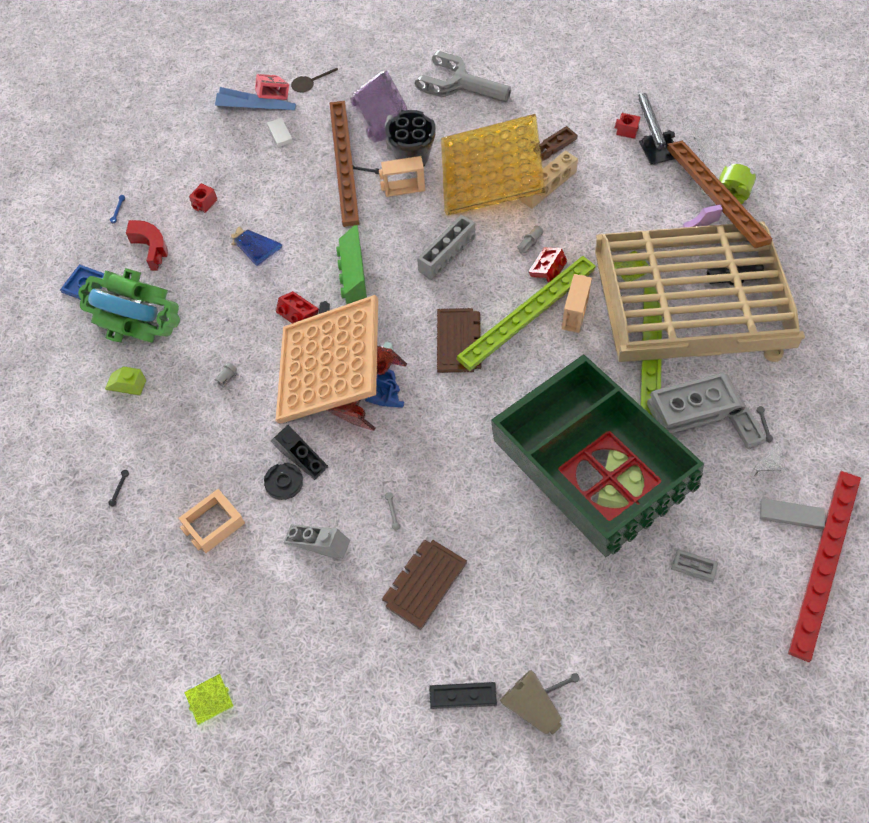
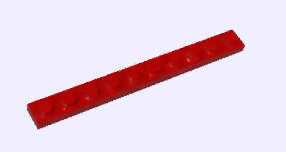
(824, 567)

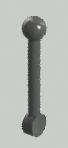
(769, 438)
(574, 678)

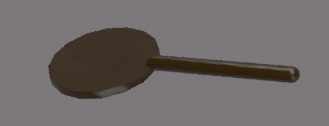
(304, 83)

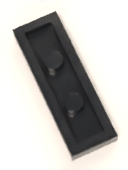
(463, 695)

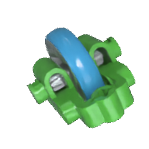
(126, 306)

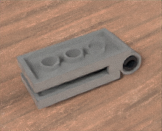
(695, 402)

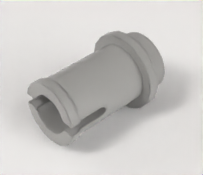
(228, 371)

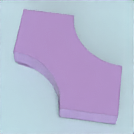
(706, 217)

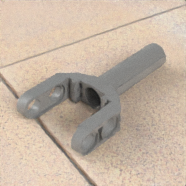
(460, 80)

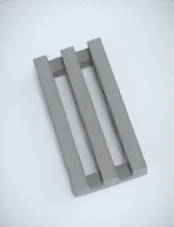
(710, 578)

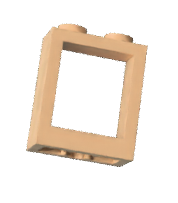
(404, 186)
(576, 303)
(220, 533)

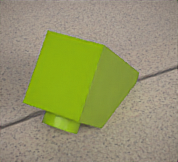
(127, 381)

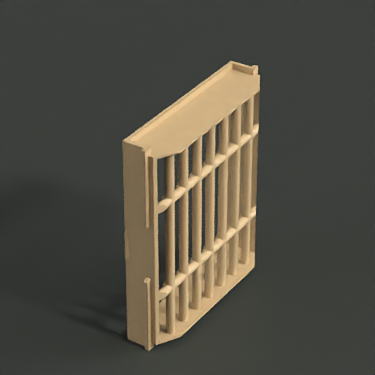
(698, 345)

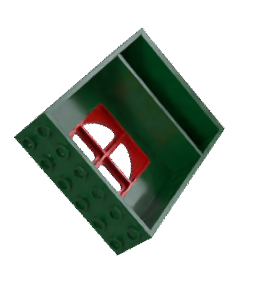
(585, 413)

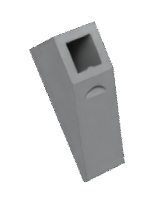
(321, 540)

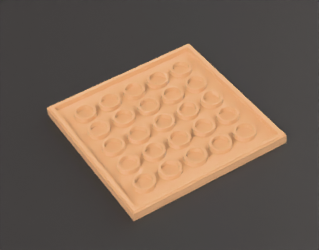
(328, 360)

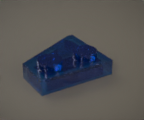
(256, 246)

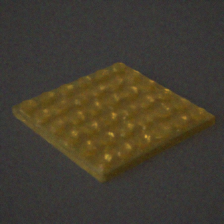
(492, 165)

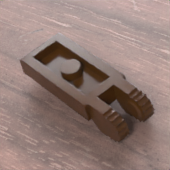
(557, 142)

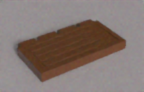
(455, 332)
(425, 584)

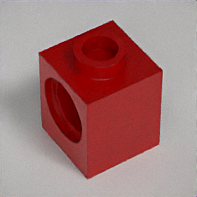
(627, 125)
(203, 198)

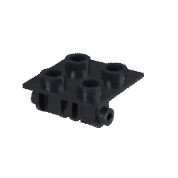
(652, 153)

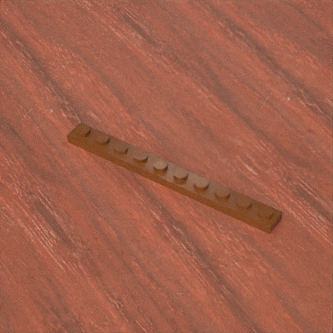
(344, 164)
(720, 194)

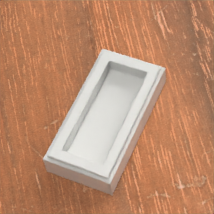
(279, 132)

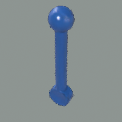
(113, 219)

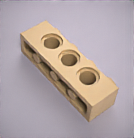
(554, 175)

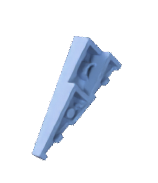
(236, 98)

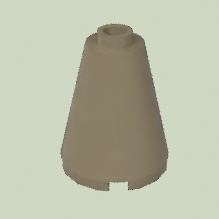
(532, 704)

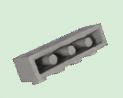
(446, 247)

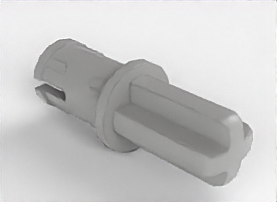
(530, 239)

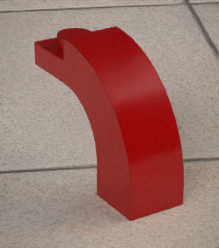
(146, 233)

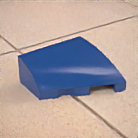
(386, 391)

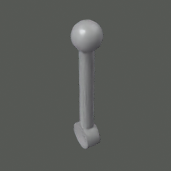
(389, 496)

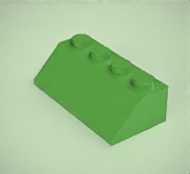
(351, 266)

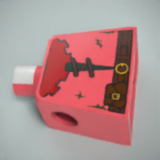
(267, 87)

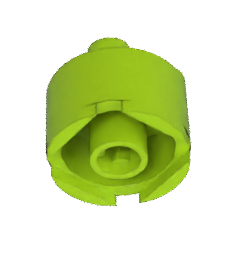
(738, 181)

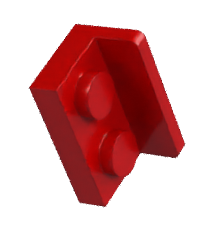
(548, 264)
(295, 308)

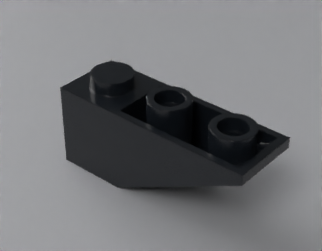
(299, 452)

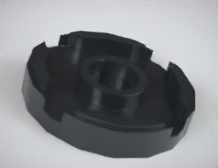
(285, 486)

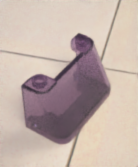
(377, 101)

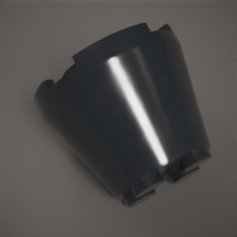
(411, 135)

